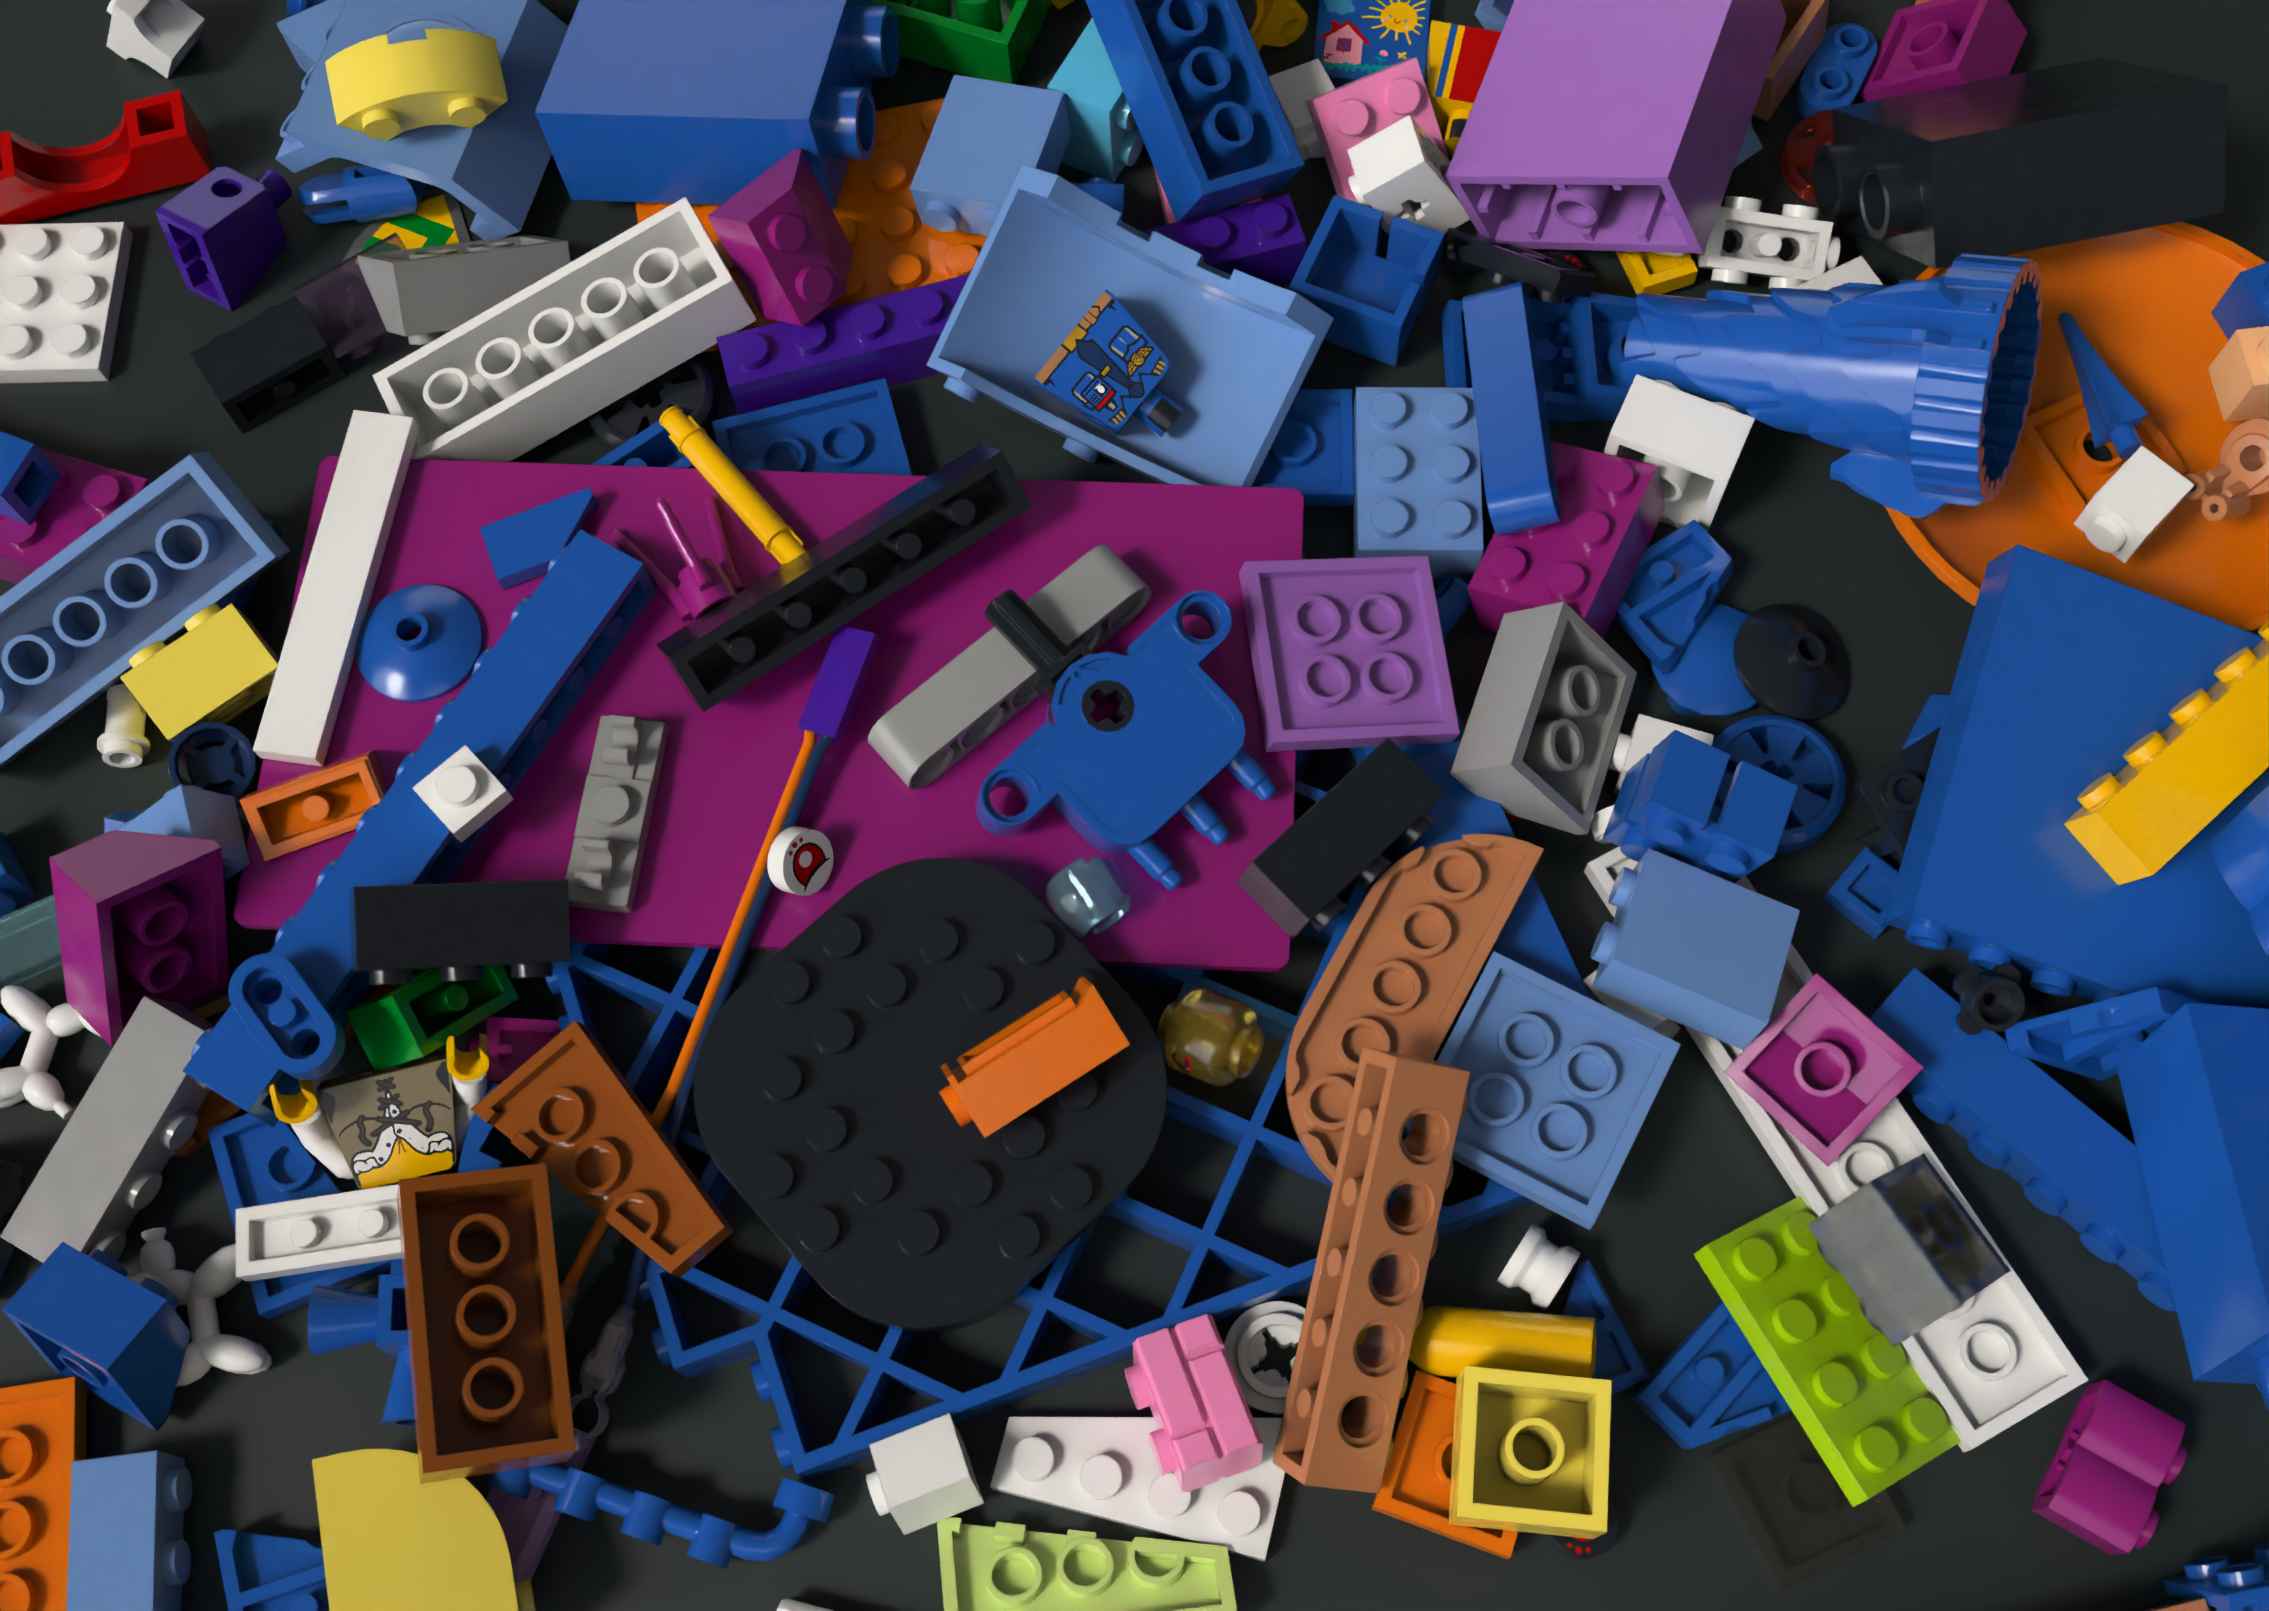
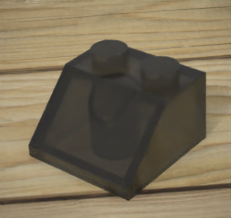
(1907, 1249)

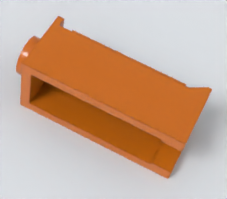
(1032, 1059)

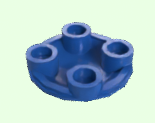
(1705, 673)

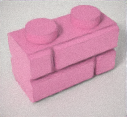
(1195, 1403)

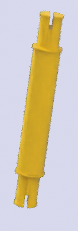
(732, 485)

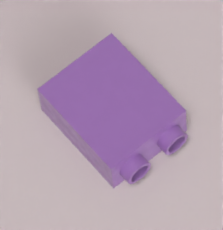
(1613, 121)

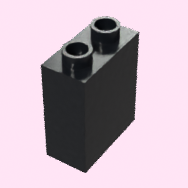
(2026, 160)

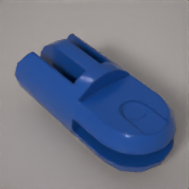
(359, 194)

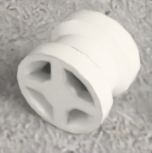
(1539, 1267)

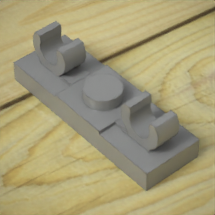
(615, 813)

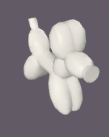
(46, 1025)
(198, 1293)

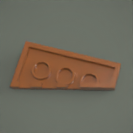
(606, 1148)

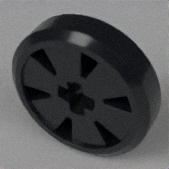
(685, 385)

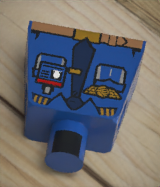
(1110, 371)

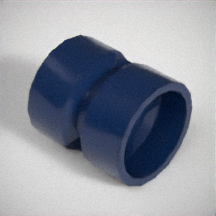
(215, 759)

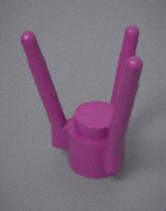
(702, 582)

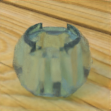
(1089, 895)

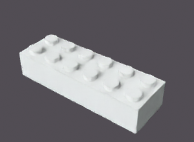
(569, 343)

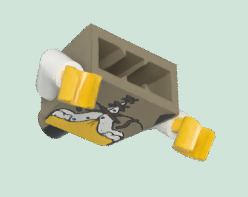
(390, 1119)

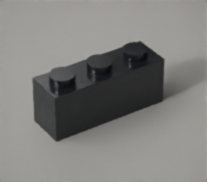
(1342, 840)
(459, 929)

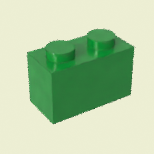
(419, 1016)

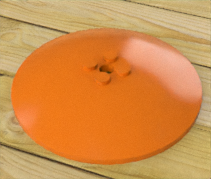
(2149, 317)

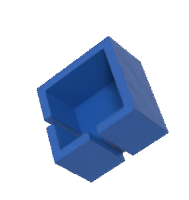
(1368, 295)
(1671, 809)

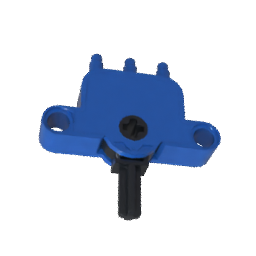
(1147, 763)

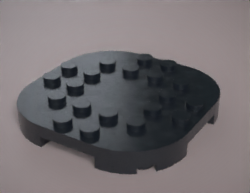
(833, 1114)

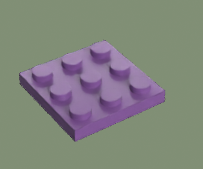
(1347, 653)

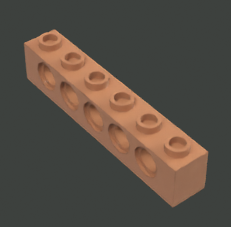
(1343, 1297)

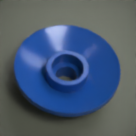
(435, 659)

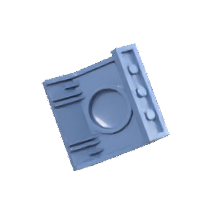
(485, 167)

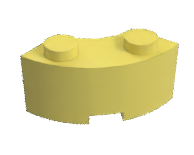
(416, 83)

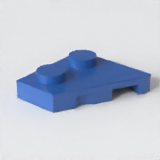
(1673, 593)

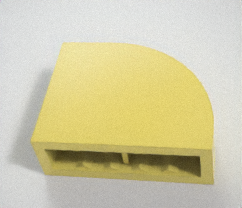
(410, 1542)

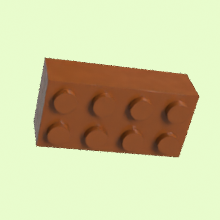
(484, 1322)

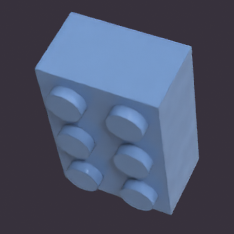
(1418, 477)

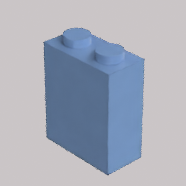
(980, 146)
(1694, 948)

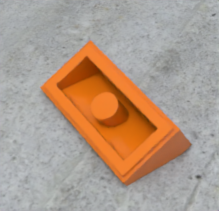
(313, 805)

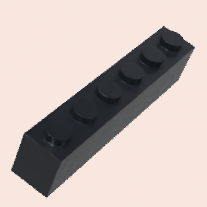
(844, 576)

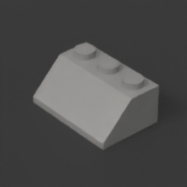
(449, 284)
(1545, 718)

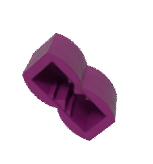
(2110, 1469)

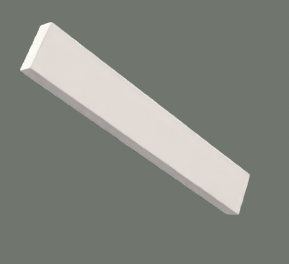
(336, 589)

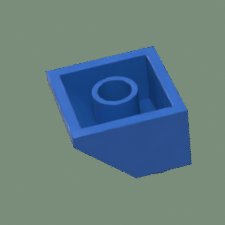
(105, 1330)

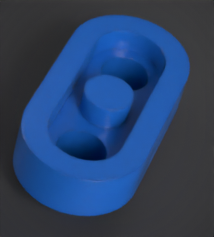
(1839, 65)
(290, 1020)

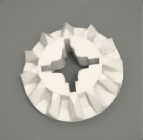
(1247, 1348)

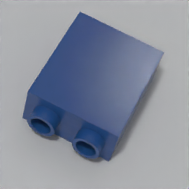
(713, 94)
(2203, 1150)

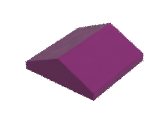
(1823, 1069)

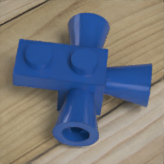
(354, 1318)

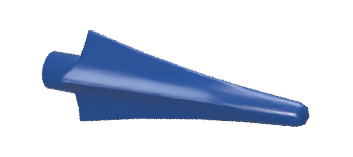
(2109, 405)

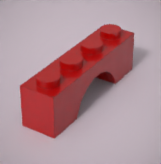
(149, 151)

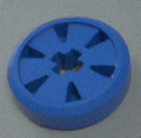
(1797, 755)

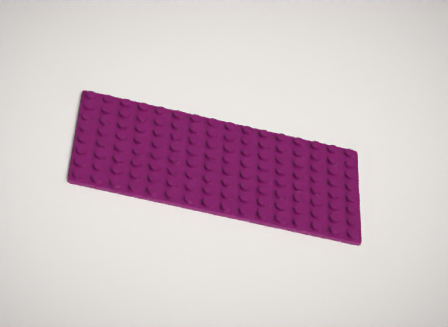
(734, 760)

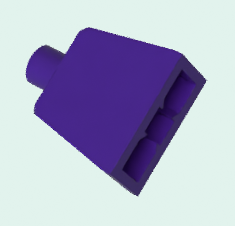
(226, 232)

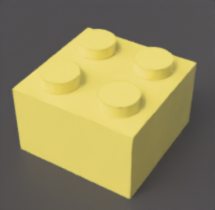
(205, 673)
(1531, 1452)

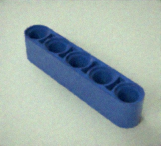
(1511, 410)

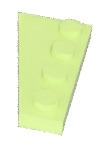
(1077, 1571)

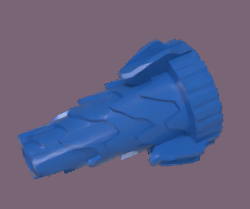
(1907, 376)

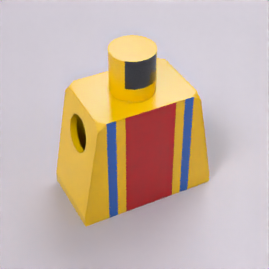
(1454, 74)

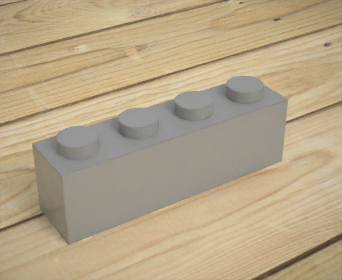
(116, 1139)

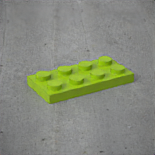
(1828, 1362)

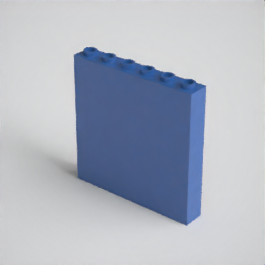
(2042, 705)

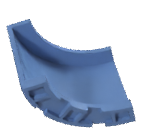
(1230, 338)

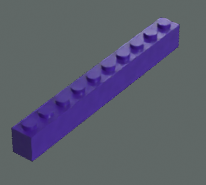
(899, 330)

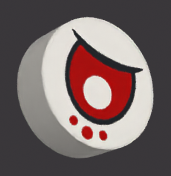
(800, 861)

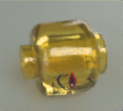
(1211, 1037)

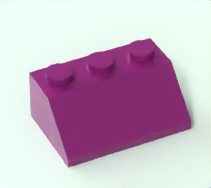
(139, 923)

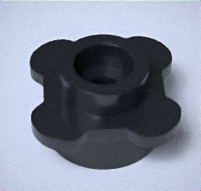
(2005, 1008)

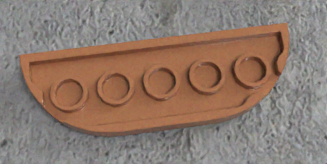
(1400, 974)

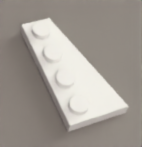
(1112, 1474)

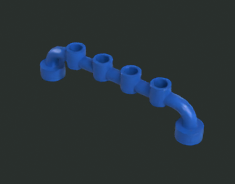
(650, 1516)

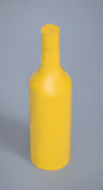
(1502, 1340)

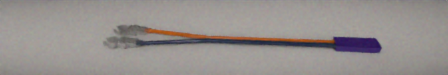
(823, 717)

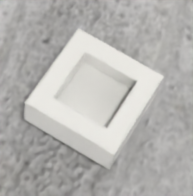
(463, 793)

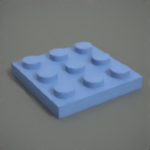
(1551, 1088)

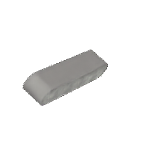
(993, 680)

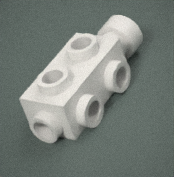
(1760, 240)

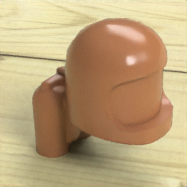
(2240, 474)

